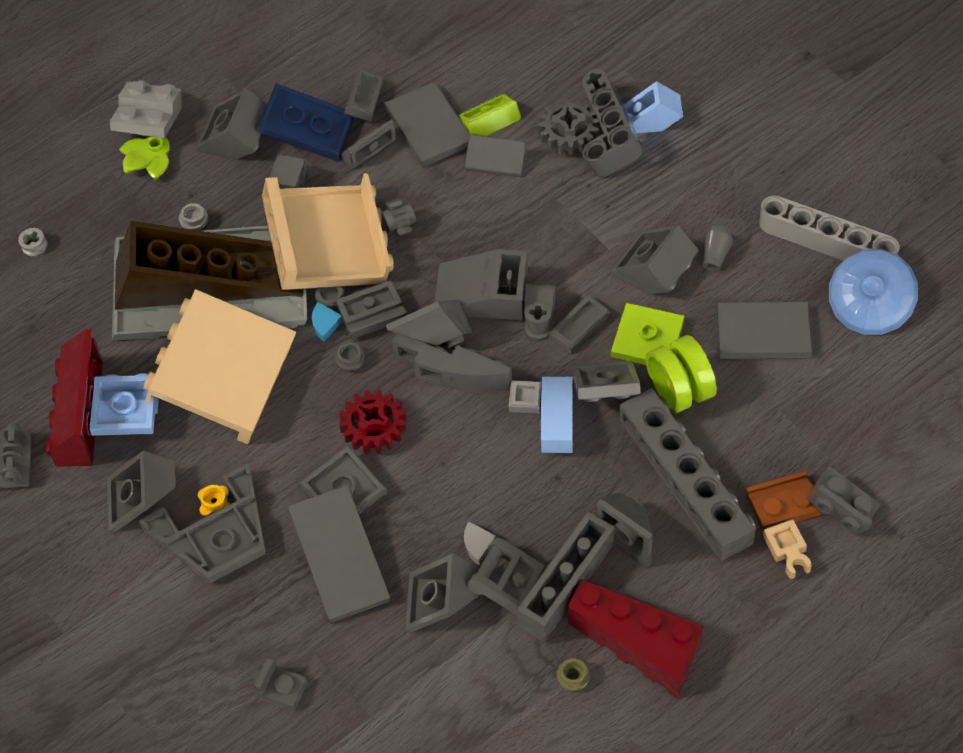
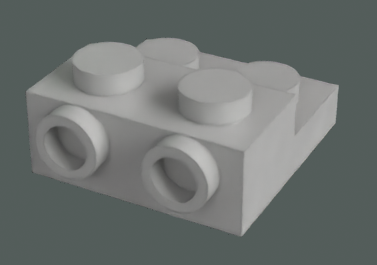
(146, 109)

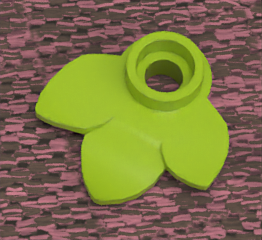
(144, 154)

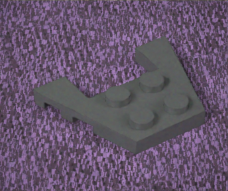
(219, 540)

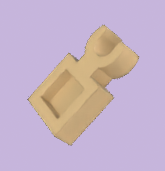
(788, 544)

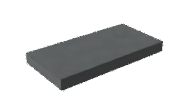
(339, 553)

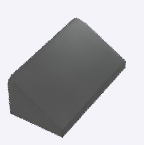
(369, 145)
(495, 155)

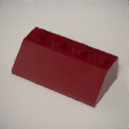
(73, 396)

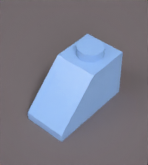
(654, 109)

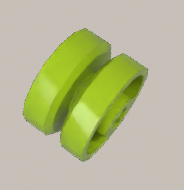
(681, 373)

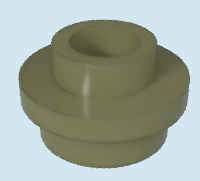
(573, 666)

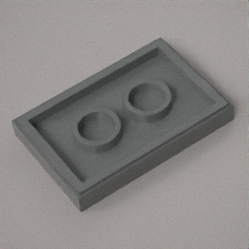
(428, 124)
(763, 330)

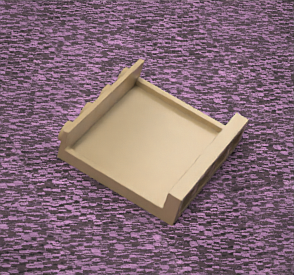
(327, 235)
(220, 363)

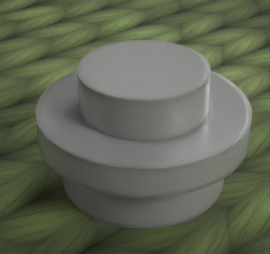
(193, 217)

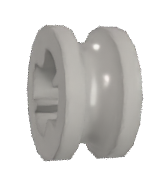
(33, 248)

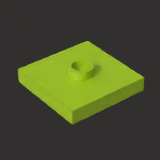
(643, 331)

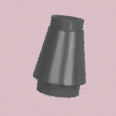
(716, 247)

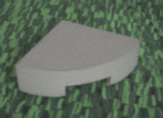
(477, 542)

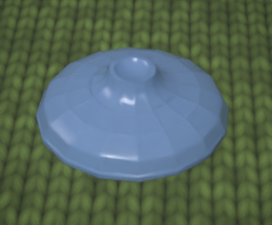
(873, 292)

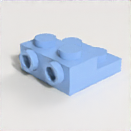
(121, 406)

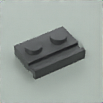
(370, 309)

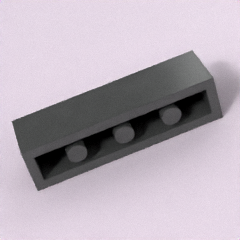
(556, 586)

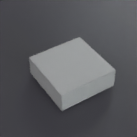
(525, 396)

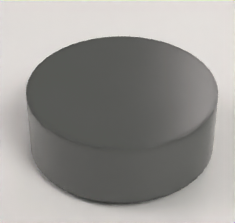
(329, 295)

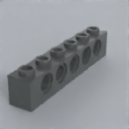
(722, 537)

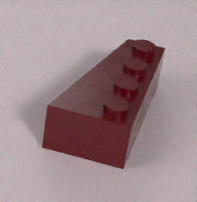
(638, 633)

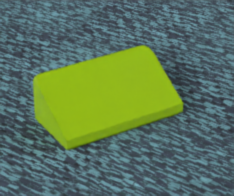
(491, 116)

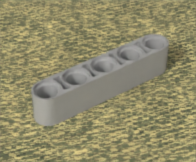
(810, 229)

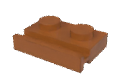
(782, 500)

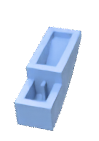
(556, 414)

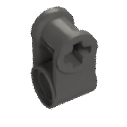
(538, 310)

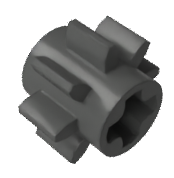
(399, 217)

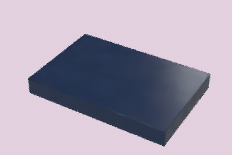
(305, 122)

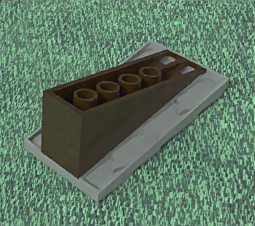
(166, 264)

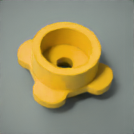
(210, 493)

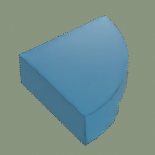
(325, 321)

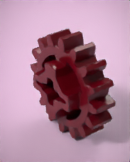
(372, 421)

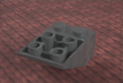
(486, 283)

